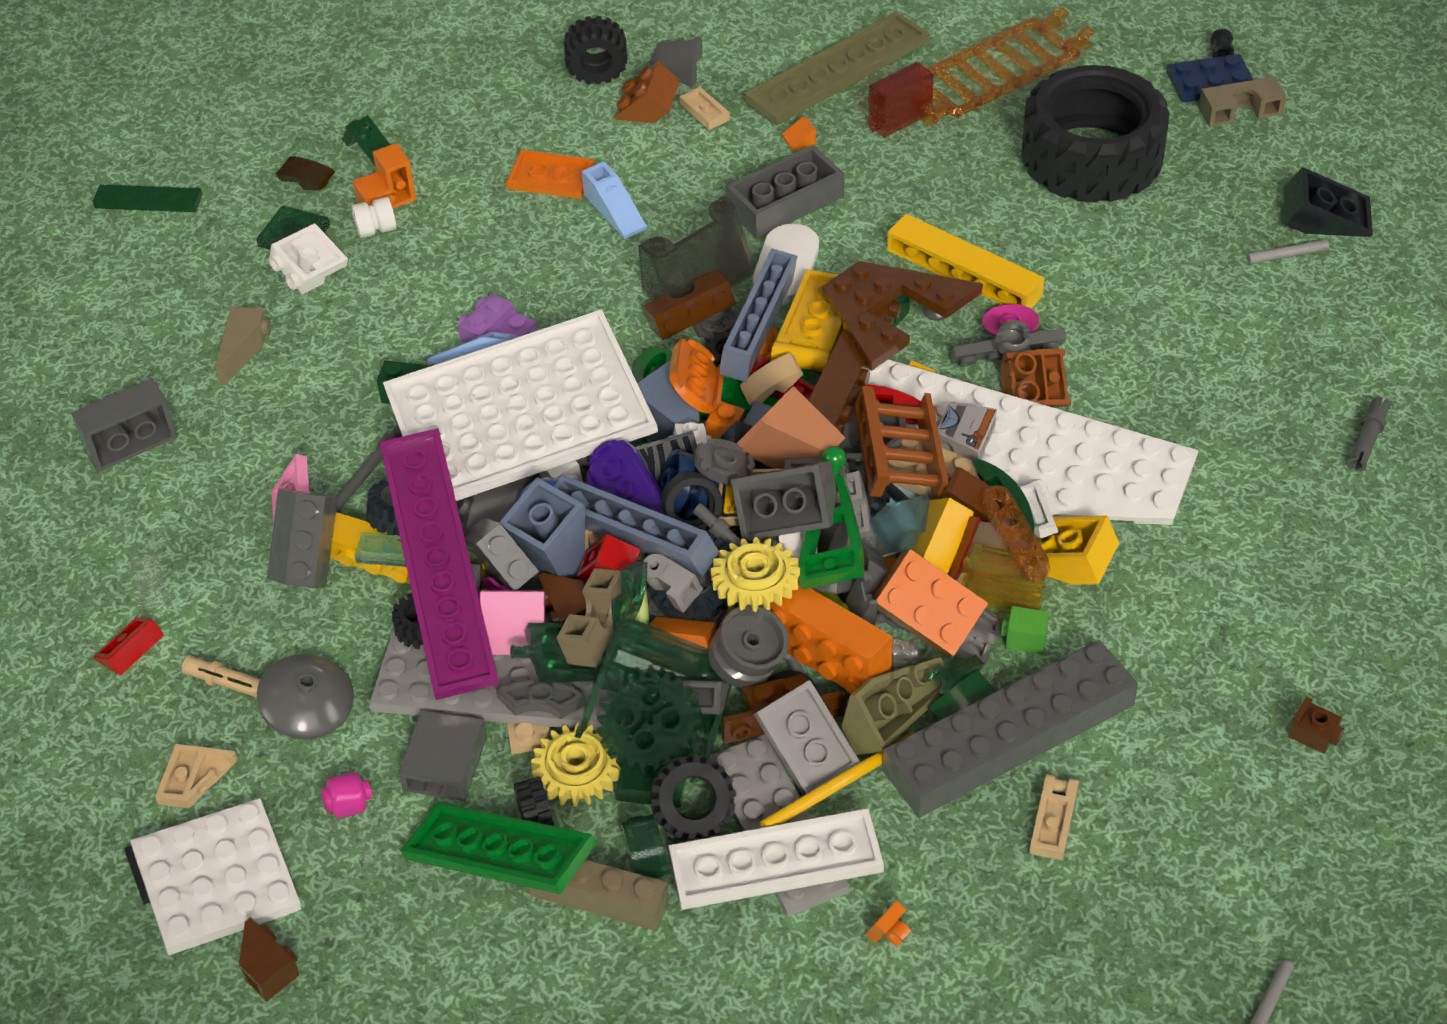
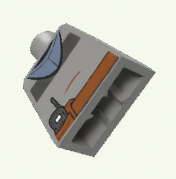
(966, 429)

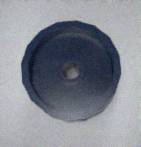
(690, 496)

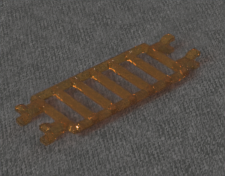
(1045, 27)

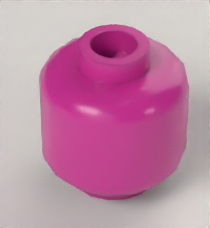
(346, 795)

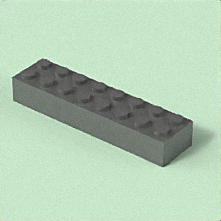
(1009, 728)

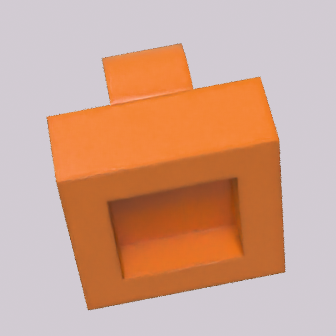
(890, 926)

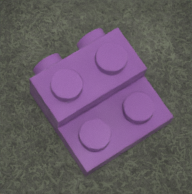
(494, 315)

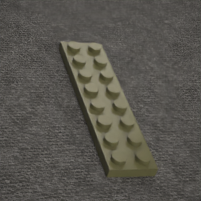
(836, 68)

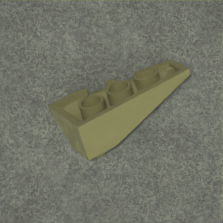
(889, 706)

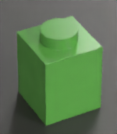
(1026, 629)

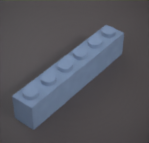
(758, 315)
(642, 527)

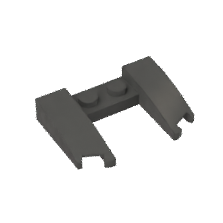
(858, 598)

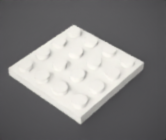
(214, 876)

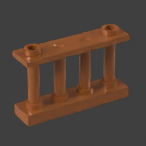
(877, 453)

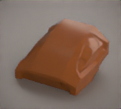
(1036, 375)

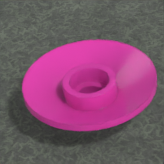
(998, 315)

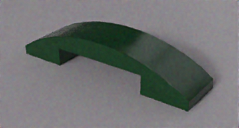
(995, 476)

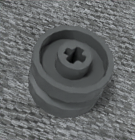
(748, 646)

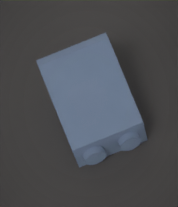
(665, 403)
(548, 529)

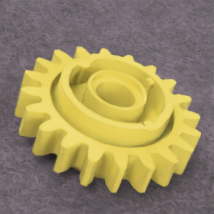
(755, 574)
(561, 776)

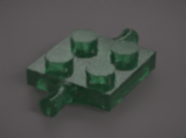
(548, 657)

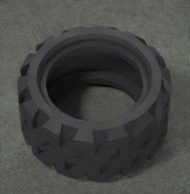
(1092, 166)

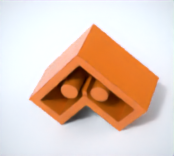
(391, 178)

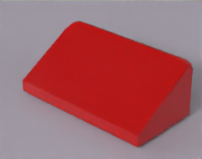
(129, 645)

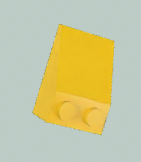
(1080, 549)

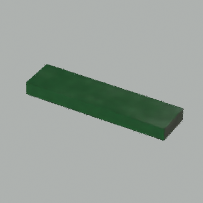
(147, 198)

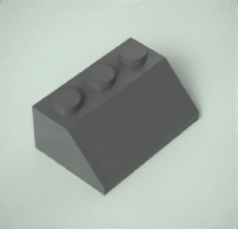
(785, 500)
(489, 504)
(302, 538)

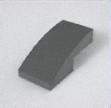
(981, 637)

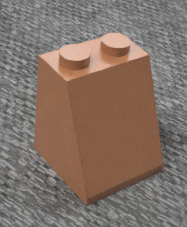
(790, 431)

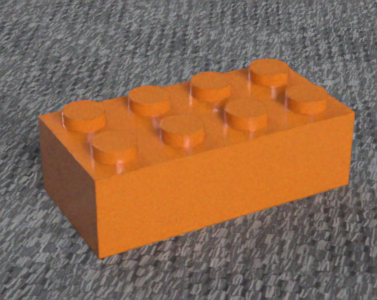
(833, 639)

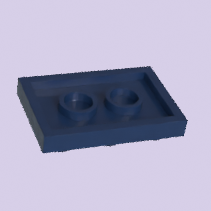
(1195, 75)

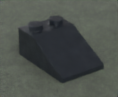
(1325, 206)

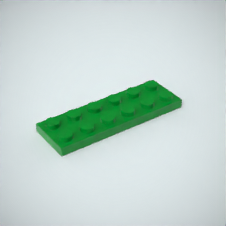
(499, 847)

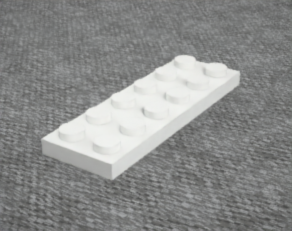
(775, 859)

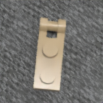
(1054, 818)

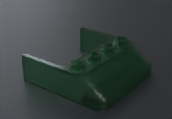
(646, 648)

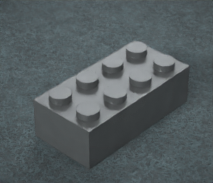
(786, 191)

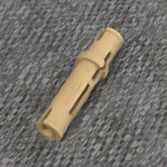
(197, 667)

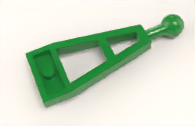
(839, 563)

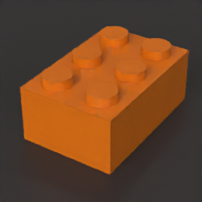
(928, 603)

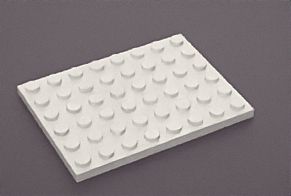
(525, 403)

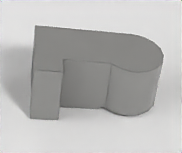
(679, 583)

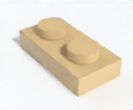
(704, 108)

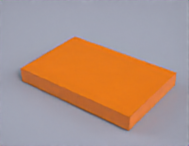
(548, 174)

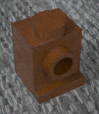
(1316, 727)

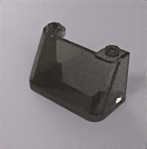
(716, 246)

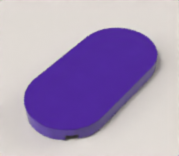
(622, 472)

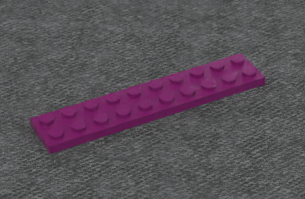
(438, 565)

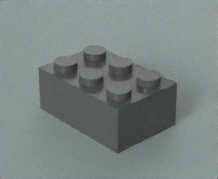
(124, 424)

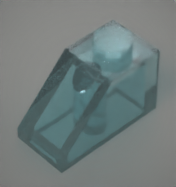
(901, 523)

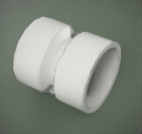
(373, 217)

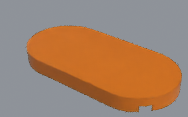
(696, 376)

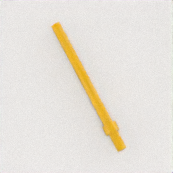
(826, 789)

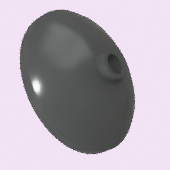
(303, 710)

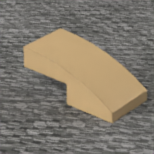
(776, 375)

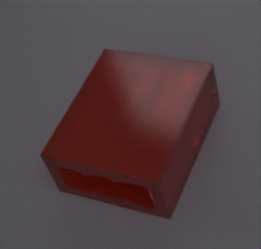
(899, 99)

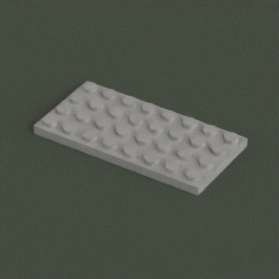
(407, 689)

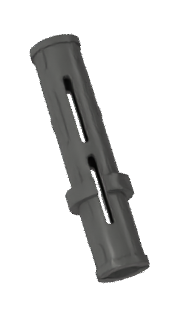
(1372, 425)

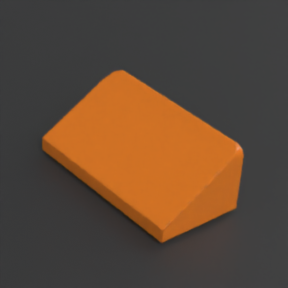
(694, 631)

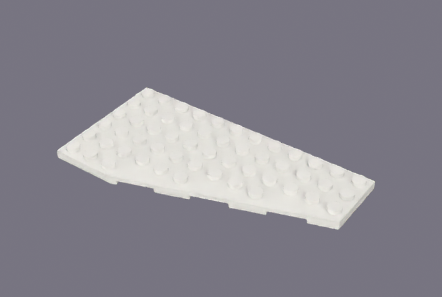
(1078, 460)

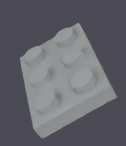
(806, 738)

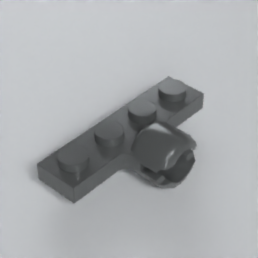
(1010, 338)

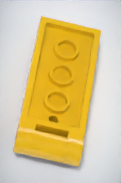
(810, 325)

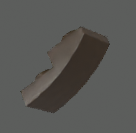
(306, 172)

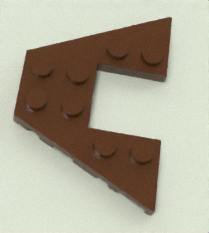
(870, 286)

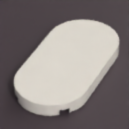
(794, 240)

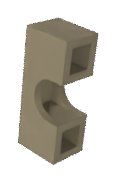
(1261, 96)
(587, 637)

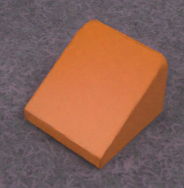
(800, 134)

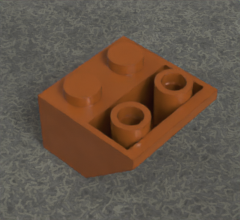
(648, 95)

